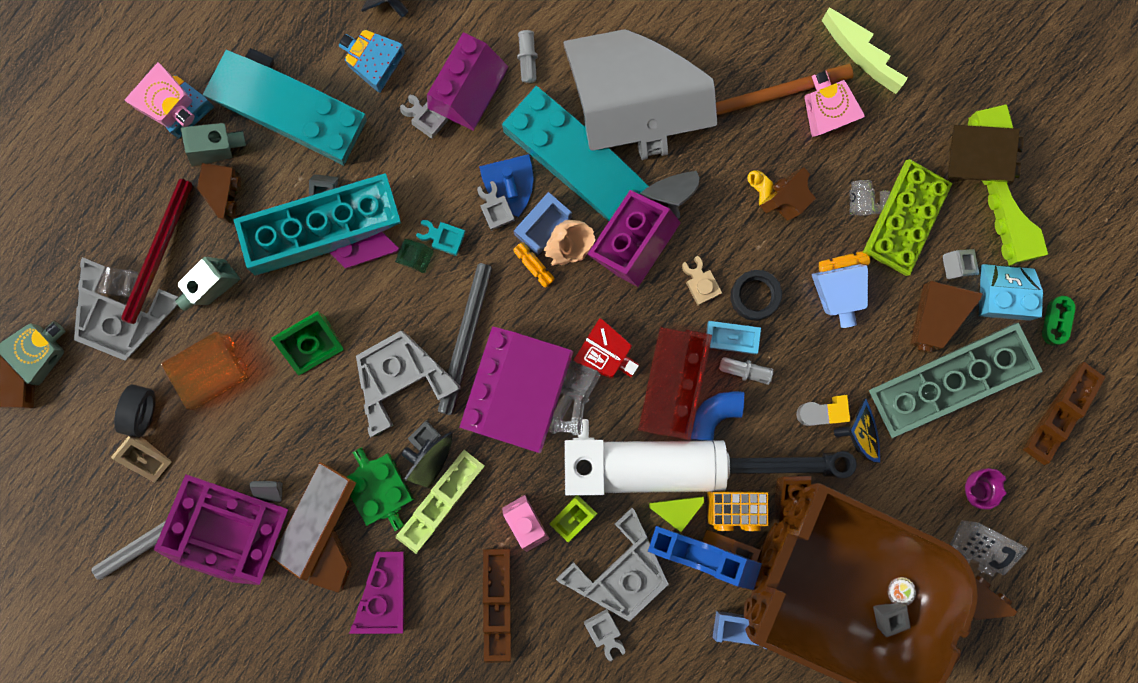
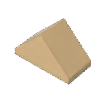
(141, 458)

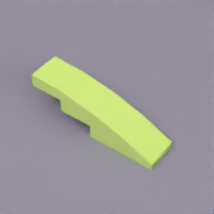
(855, 43)
(439, 501)

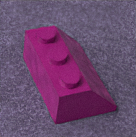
(467, 82)
(634, 237)

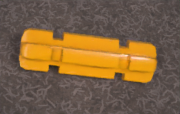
(844, 261)
(533, 264)

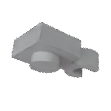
(424, 119)
(496, 209)
(604, 631)

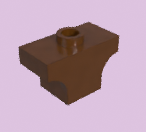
(790, 195)

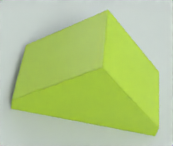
(677, 511)
(573, 518)

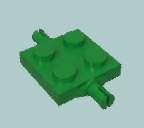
(379, 489)

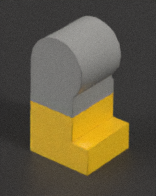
(816, 414)

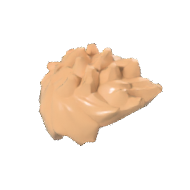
(569, 242)

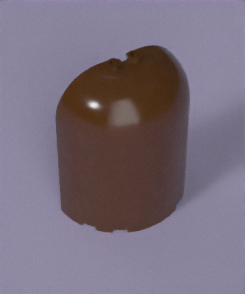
(828, 572)

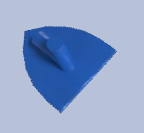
(512, 179)

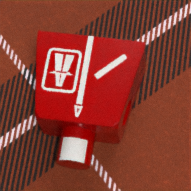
(606, 352)

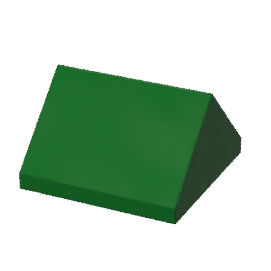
(308, 343)

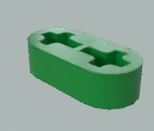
(1064, 322)

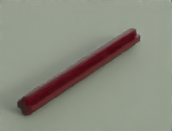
(156, 251)

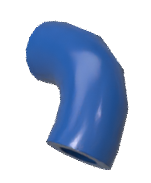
(714, 411)

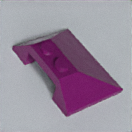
(220, 531)

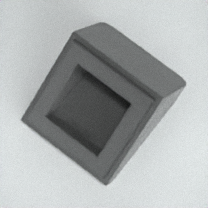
(322, 183)
(424, 432)
(267, 490)
(892, 618)

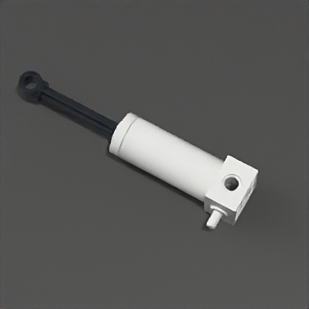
(675, 465)

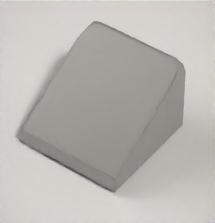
(960, 264)

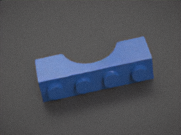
(705, 557)

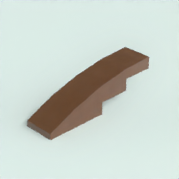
(1064, 413)
(496, 605)

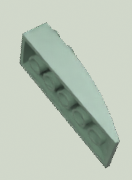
(955, 380)

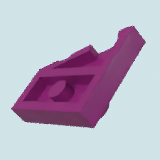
(365, 251)

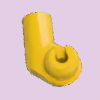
(761, 184)

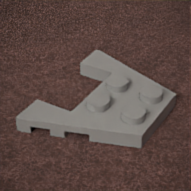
(100, 319)
(393, 367)
(629, 581)

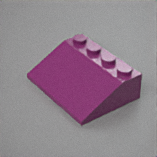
(516, 389)

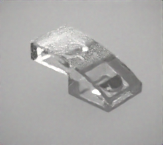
(117, 282)

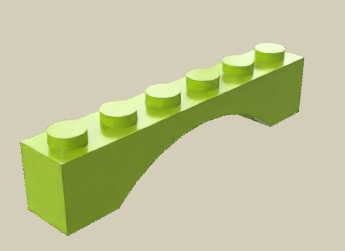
(1020, 237)

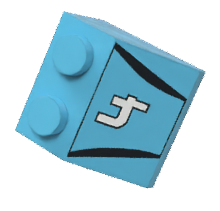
(1010, 293)

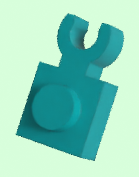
(446, 237)

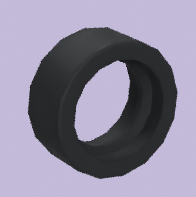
(770, 281)
(134, 411)

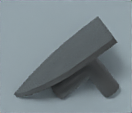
(674, 190)

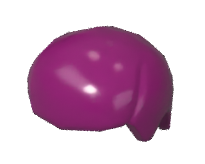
(985, 488)

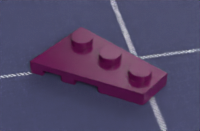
(383, 598)

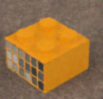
(737, 509)

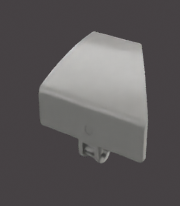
(638, 91)

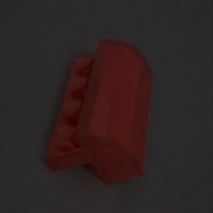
(675, 383)

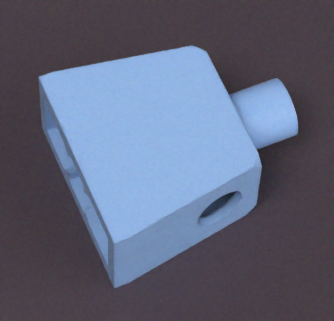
(843, 292)

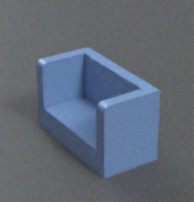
(540, 223)
(731, 628)

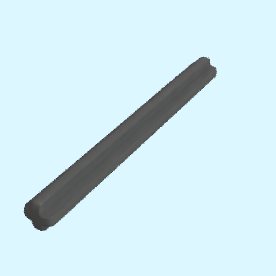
(466, 333)

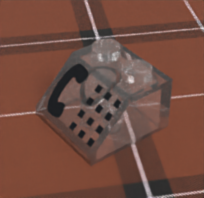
(987, 548)

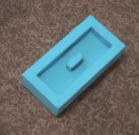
(734, 337)

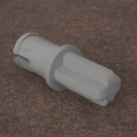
(527, 56)
(746, 370)

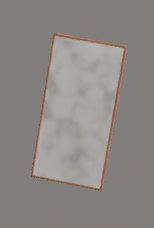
(313, 521)

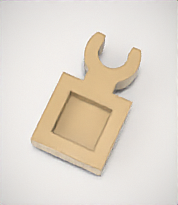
(702, 285)

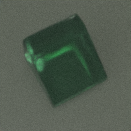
(414, 255)

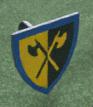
(863, 433)

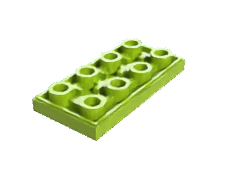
(907, 217)

